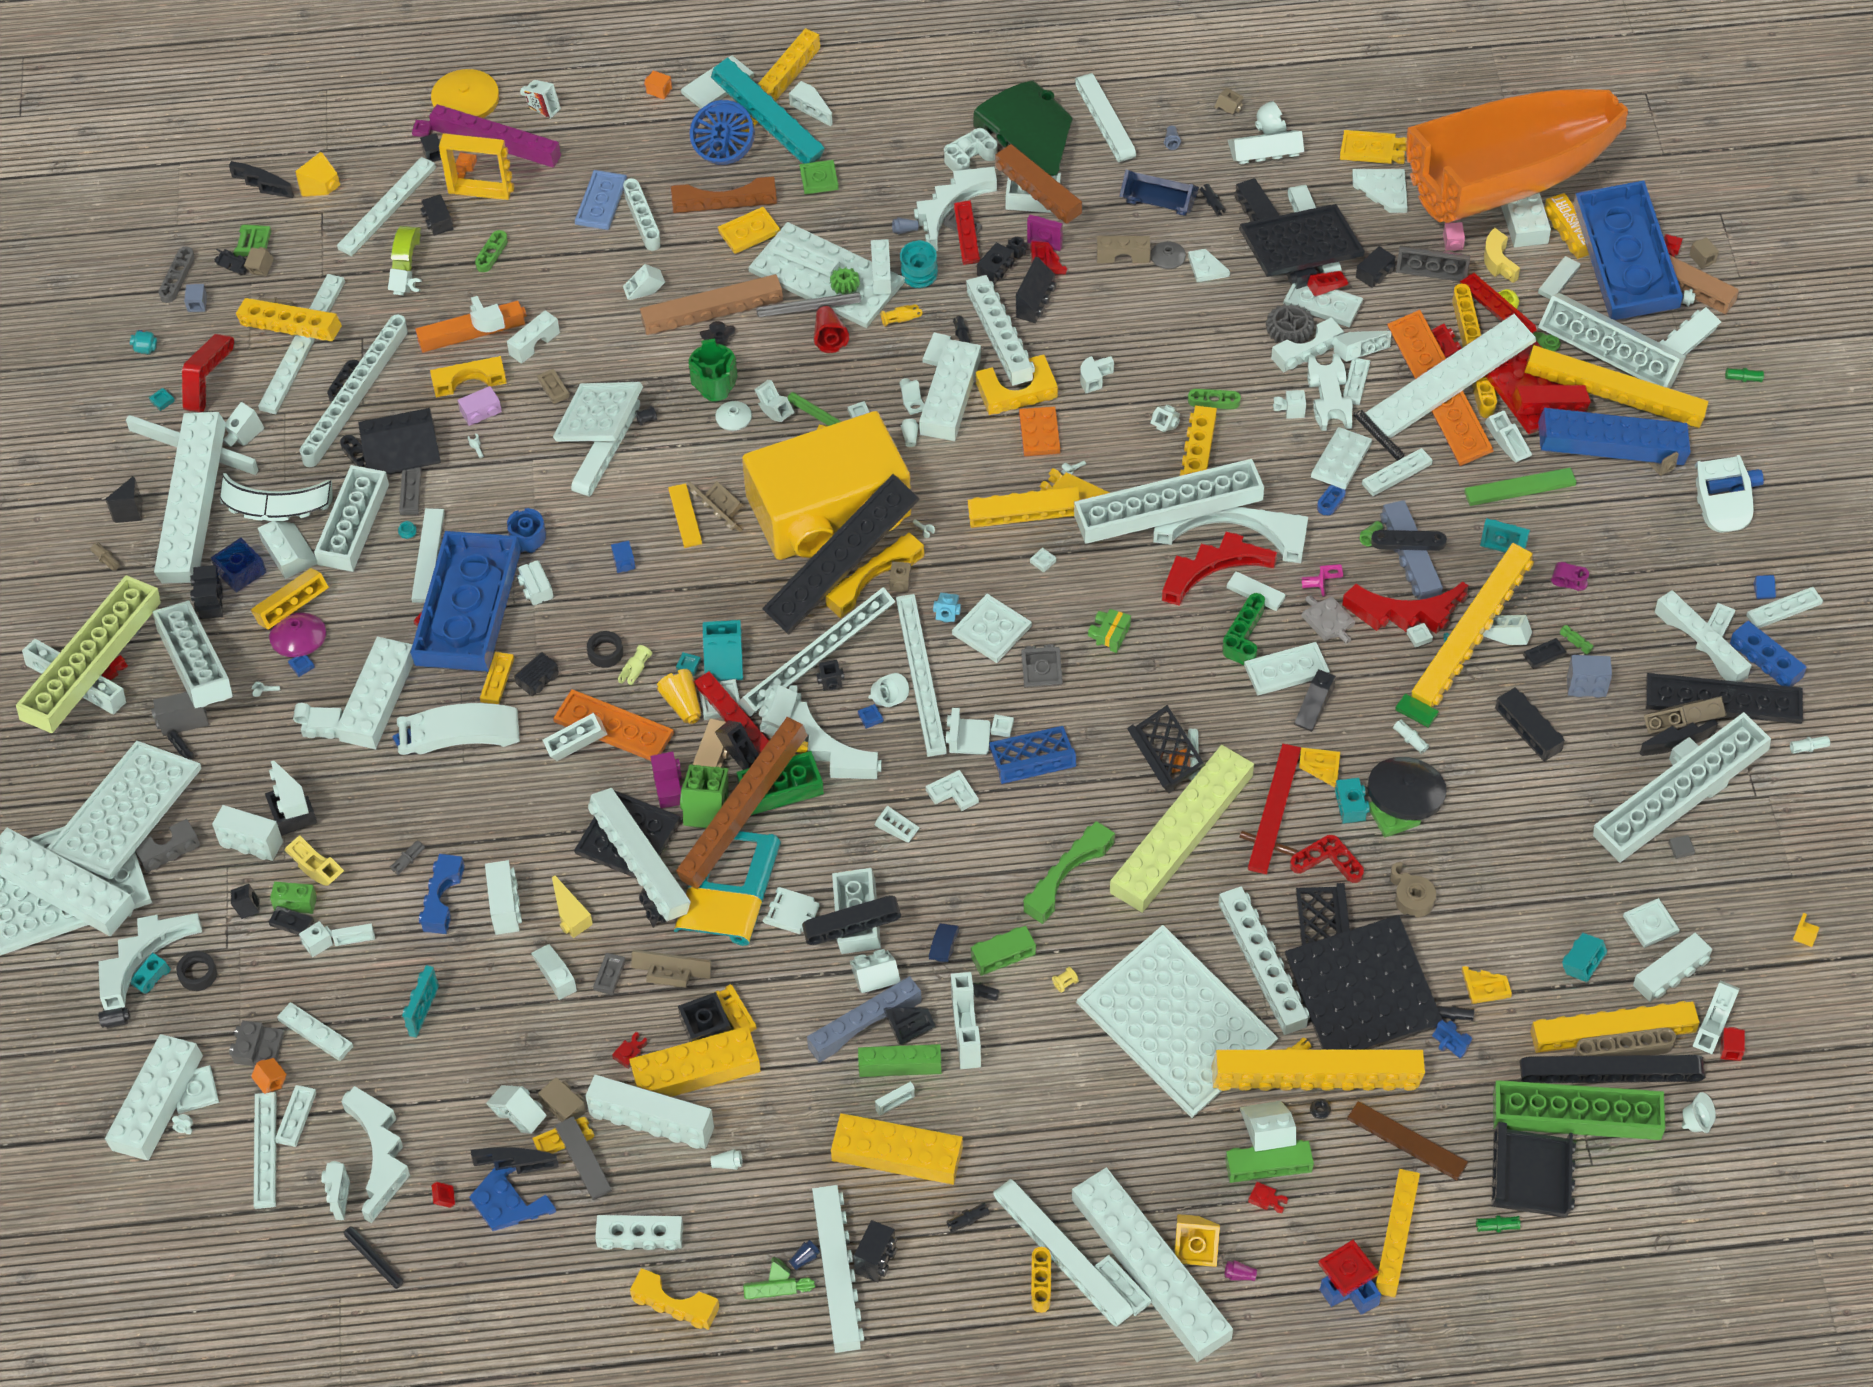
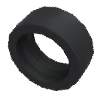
(604, 637)
(193, 958)

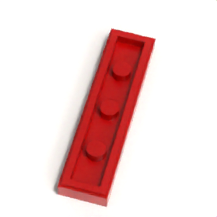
(966, 232)

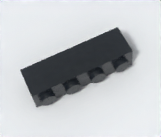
(1529, 724)

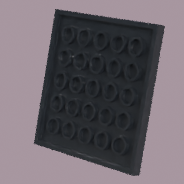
(1364, 987)

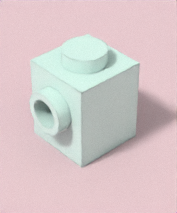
(316, 938)

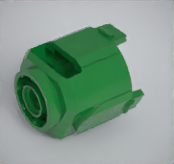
(713, 370)

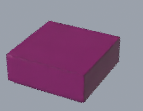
(421, 128)

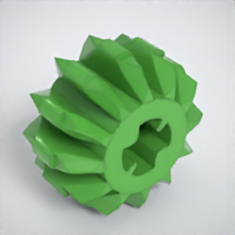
(844, 281)

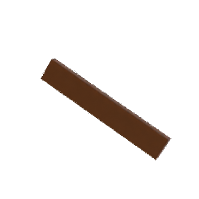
(1407, 1140)

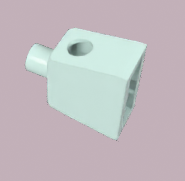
(242, 426)

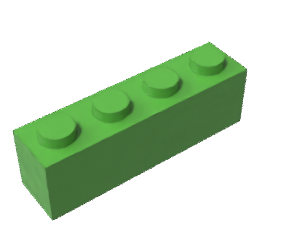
(899, 1060)
(1277, 1162)

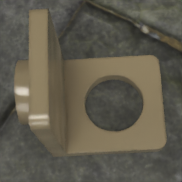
(1668, 464)

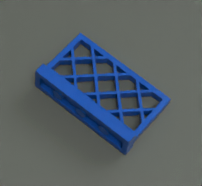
(1036, 764)

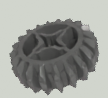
(1290, 324)

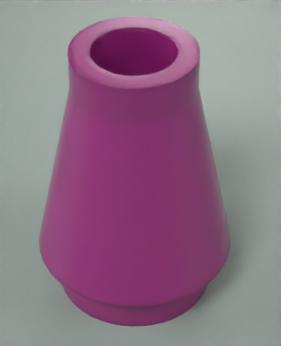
(1239, 1272)

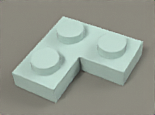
(953, 786)

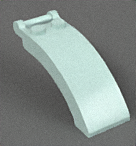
(457, 726)

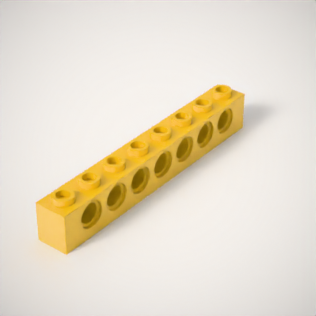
(789, 66)

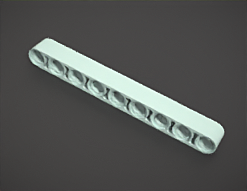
(1063, 1253)

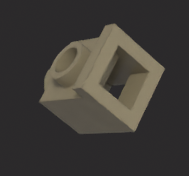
(1229, 101)

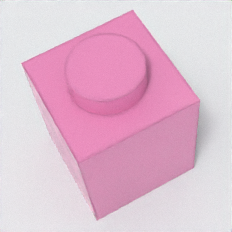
(1453, 236)

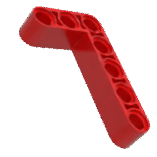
(198, 367)

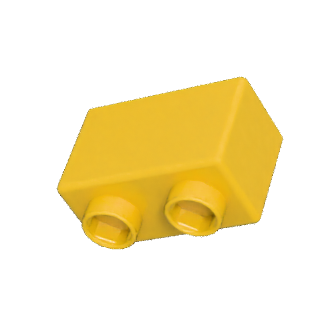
(818, 481)

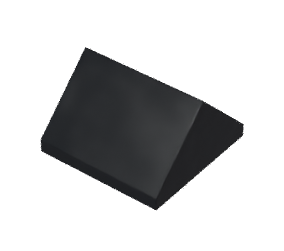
(125, 503)

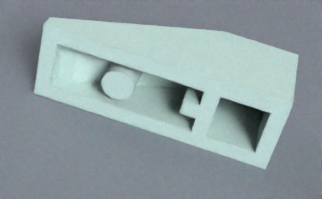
(808, 100)
(1510, 629)
(555, 971)

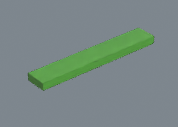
(1520, 486)

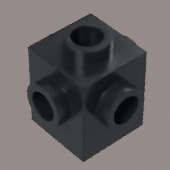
(830, 675)

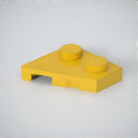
(1321, 764)
(1485, 986)

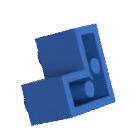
(1364, 1297)

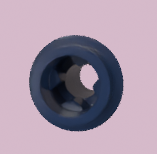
(806, 1253)

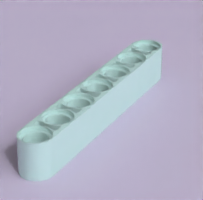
(1105, 117)
(1301, 200)
(599, 459)

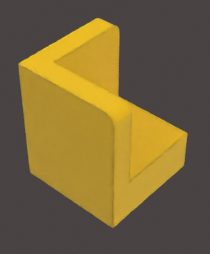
(1806, 932)

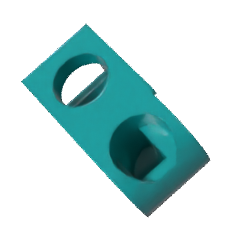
(150, 973)

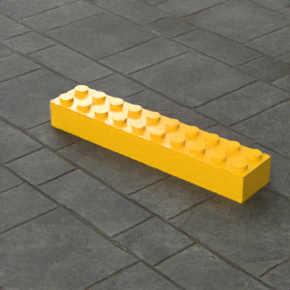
(1317, 1069)

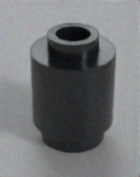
(114, 1017)

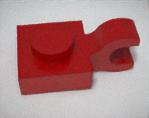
(117, 664)

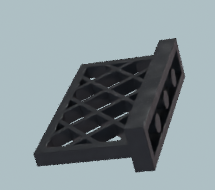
(1151, 755)
(1339, 909)

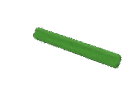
(812, 409)

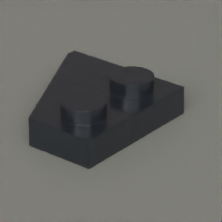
(908, 1022)

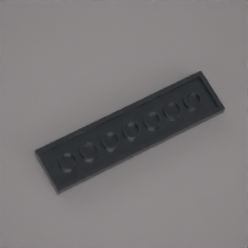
(1754, 699)

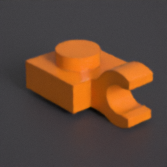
(464, 163)

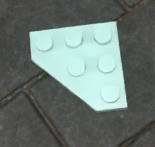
(1383, 186)

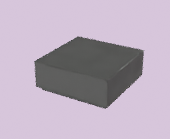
(1681, 846)

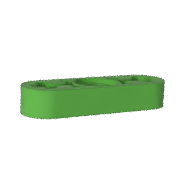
(491, 258)
(1226, 404)

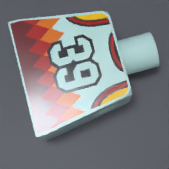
(541, 98)

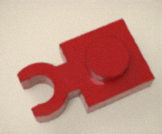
(1673, 244)
(629, 1050)
(1264, 1196)

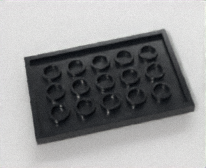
(1301, 240)

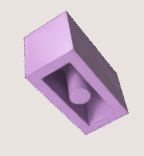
(479, 405)

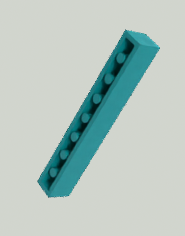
(767, 112)

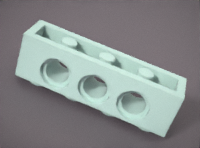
(630, 1225)

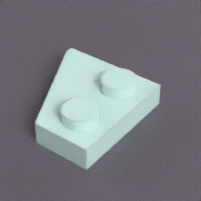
(1206, 266)

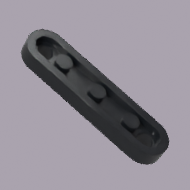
(1408, 540)

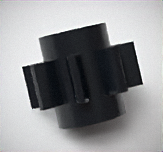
(1018, 246)

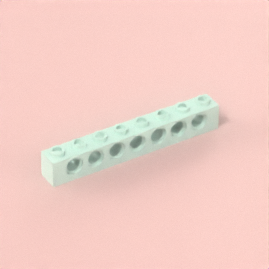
(1000, 330)
(1288, 1020)

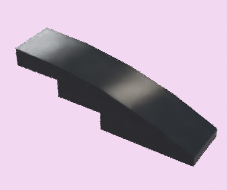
(257, 177)
(1671, 737)
(509, 1157)

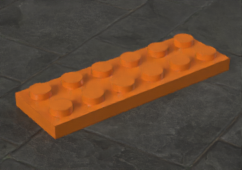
(623, 728)

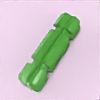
(1576, 639)

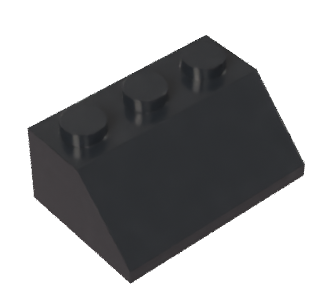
(1035, 291)

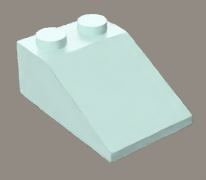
(1269, 1125)

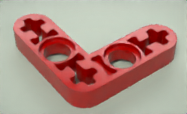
(1331, 853)

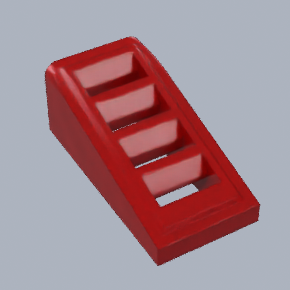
(1320, 283)

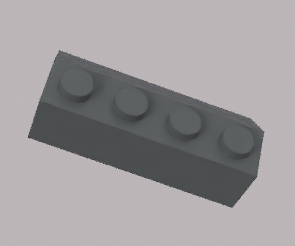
(1432, 263)

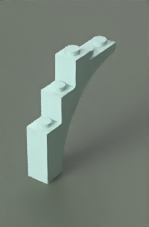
(963, 186)
(133, 952)

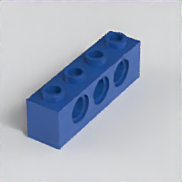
(1767, 655)

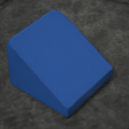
(1765, 587)

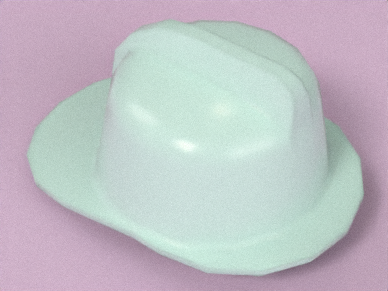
(890, 690)
(1699, 1114)

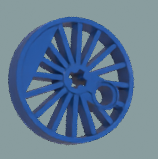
(730, 132)

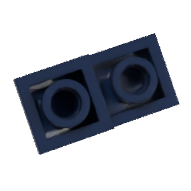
(943, 941)

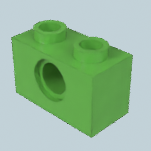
(294, 897)

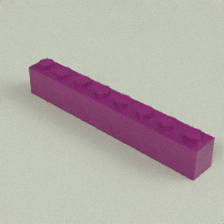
(517, 141)

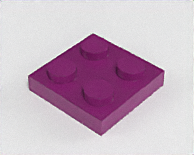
(1045, 230)

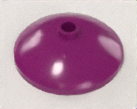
(297, 635)

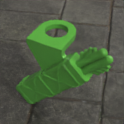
(778, 1283)

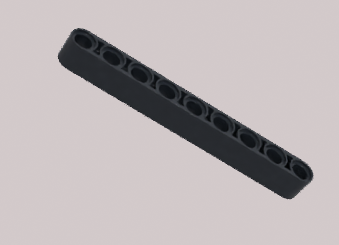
(1612, 1069)

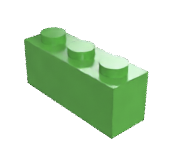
(1003, 950)

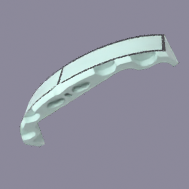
(274, 504)

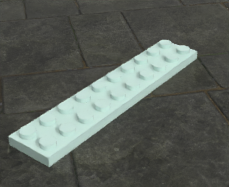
(1451, 376)

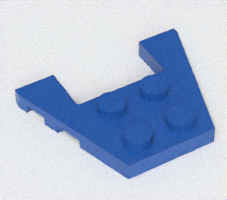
(502, 1205)

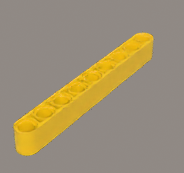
(1469, 331)

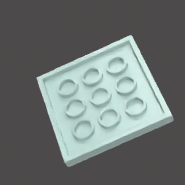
(598, 411)

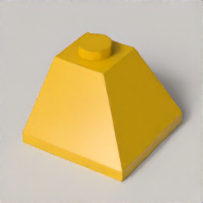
(317, 177)
(1196, 1240)

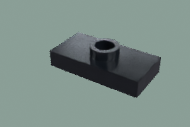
(1544, 653)

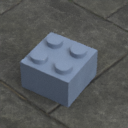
(1589, 676)

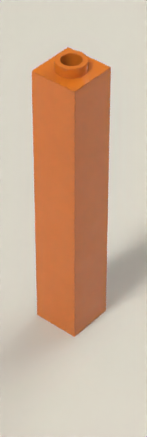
(461, 328)

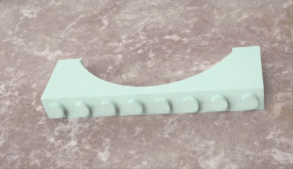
(1282, 529)

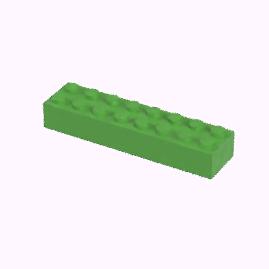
(1579, 1110)

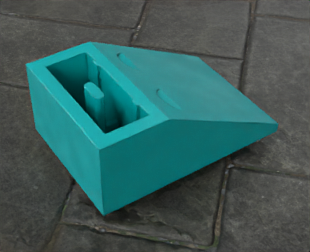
(723, 649)

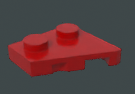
(1048, 256)

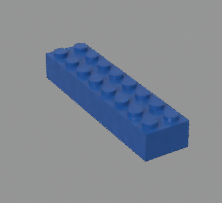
(1612, 436)

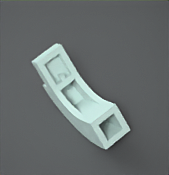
(1716, 1017)

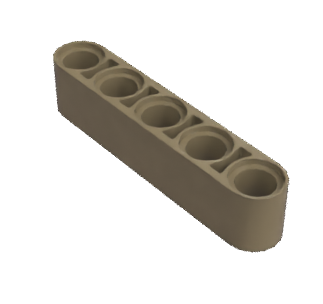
(1632, 1040)

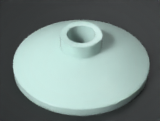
(733, 421)

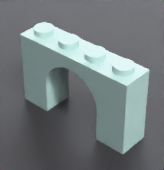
(964, 1018)

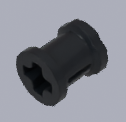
(646, 415)

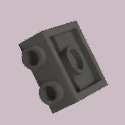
(1041, 666)
(255, 1043)

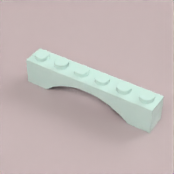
(1680, 615)

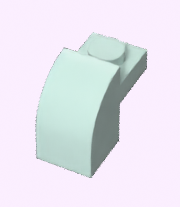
(486, 319)
(1092, 373)
(771, 403)

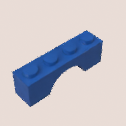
(447, 872)

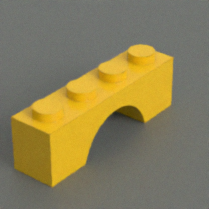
(486, 370)
(697, 1310)

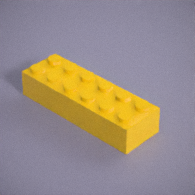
(697, 1063)
(897, 1148)

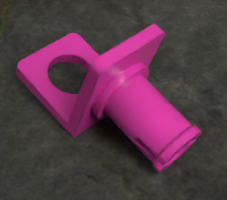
(1319, 581)

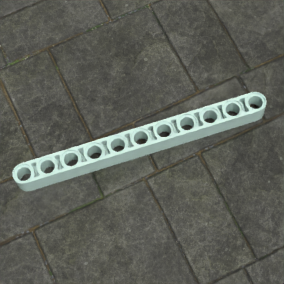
(353, 391)

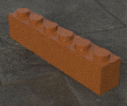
(1038, 184)

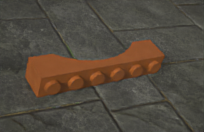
(758, 192)

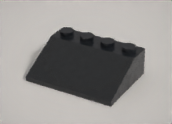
(400, 441)

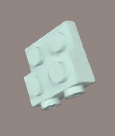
(337, 1188)

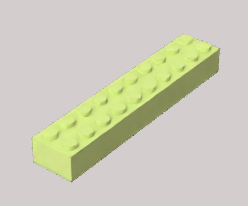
(88, 654)
(1181, 828)

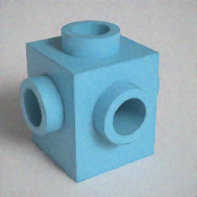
(947, 607)

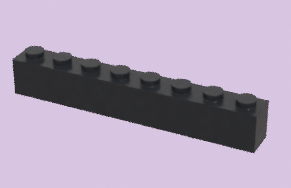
(1259, 207)

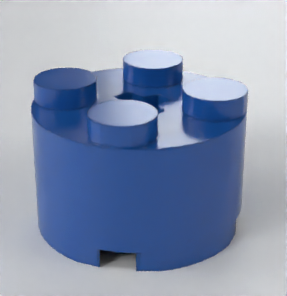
(529, 529)

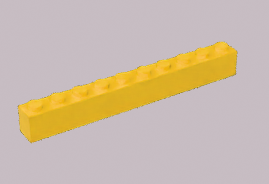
(1617, 386)
(1472, 626)

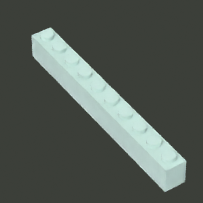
(819, 649)

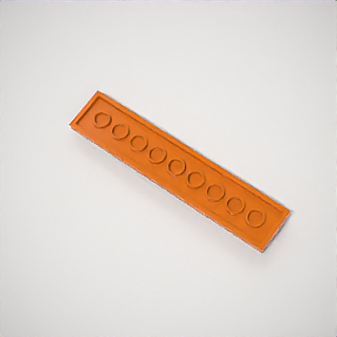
(1455, 415)

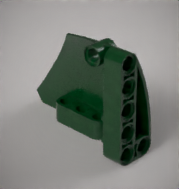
(1029, 121)

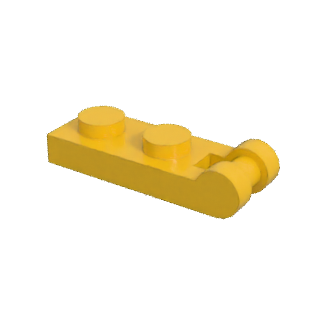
(735, 1009)
(552, 1143)

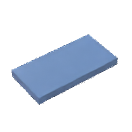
(601, 200)

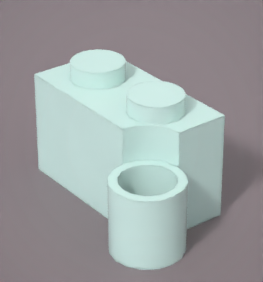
(776, 707)
(317, 720)

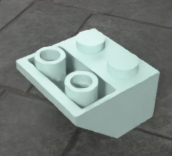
(875, 971)

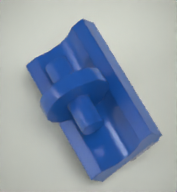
(1451, 1039)

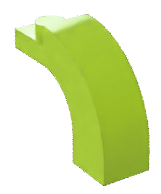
(403, 247)

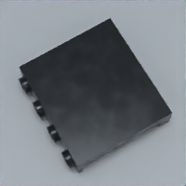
(1532, 1172)

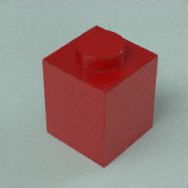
(1732, 1044)

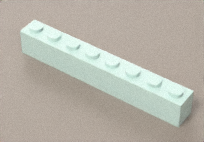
(639, 854)
(836, 1269)

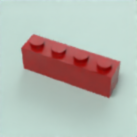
(1534, 398)

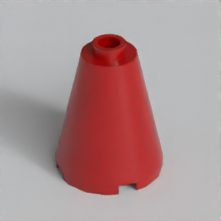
(829, 331)

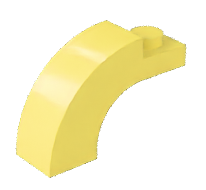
(1494, 258)
(312, 863)

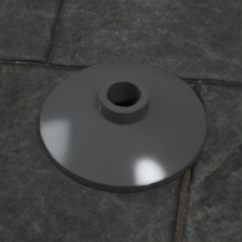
(1168, 255)

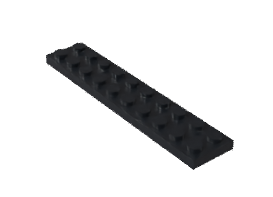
(840, 554)

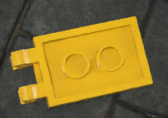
(1372, 147)
(1086, 489)

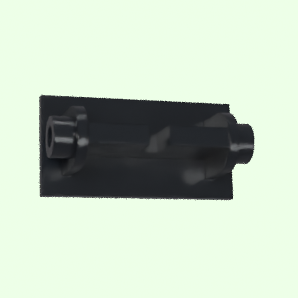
(226, 258)
(651, 910)

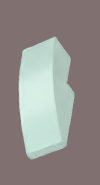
(1508, 436)

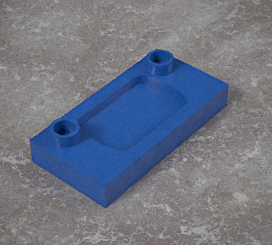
(1627, 250)
(466, 601)

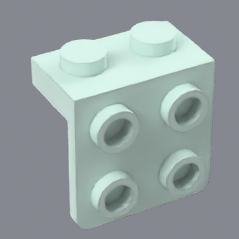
(967, 735)

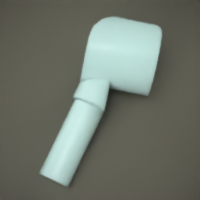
(474, 443)
(1070, 469)
(925, 528)
(259, 687)

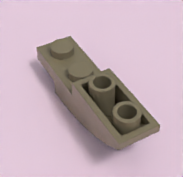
(1685, 714)

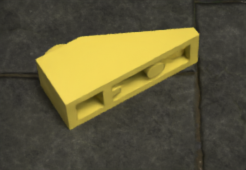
(572, 913)

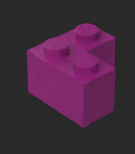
(666, 778)

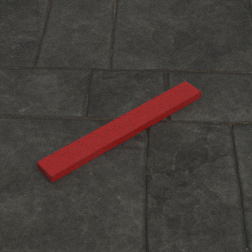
(1274, 809)

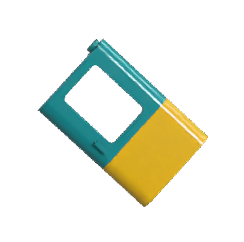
(731, 908)

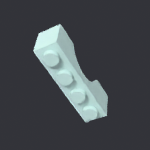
(1290, 354)

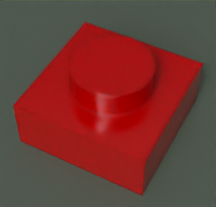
(443, 1194)

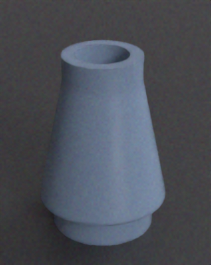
(1172, 138)
(904, 225)

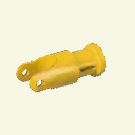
(900, 314)

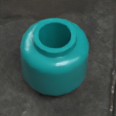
(143, 342)

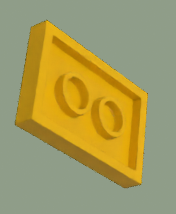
(748, 230)

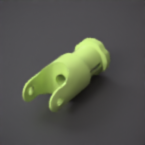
(635, 665)

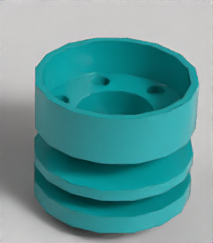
(919, 264)

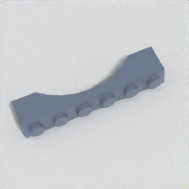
(834, 1035)

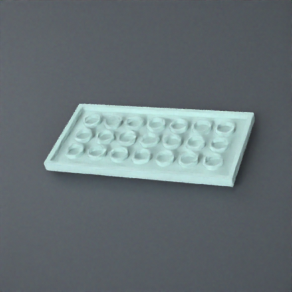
(813, 284)
(124, 809)

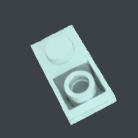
(644, 282)

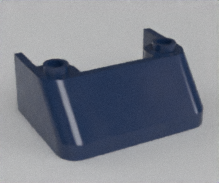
(1158, 192)

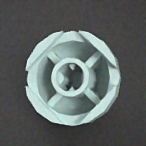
(1269, 119)

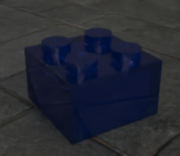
(238, 564)

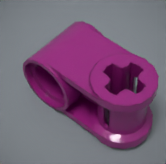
(1569, 575)

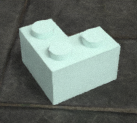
(518, 1106)

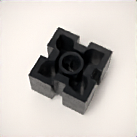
(207, 592)

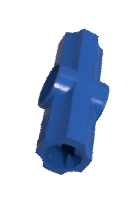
(1734, 484)

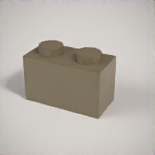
(561, 1100)

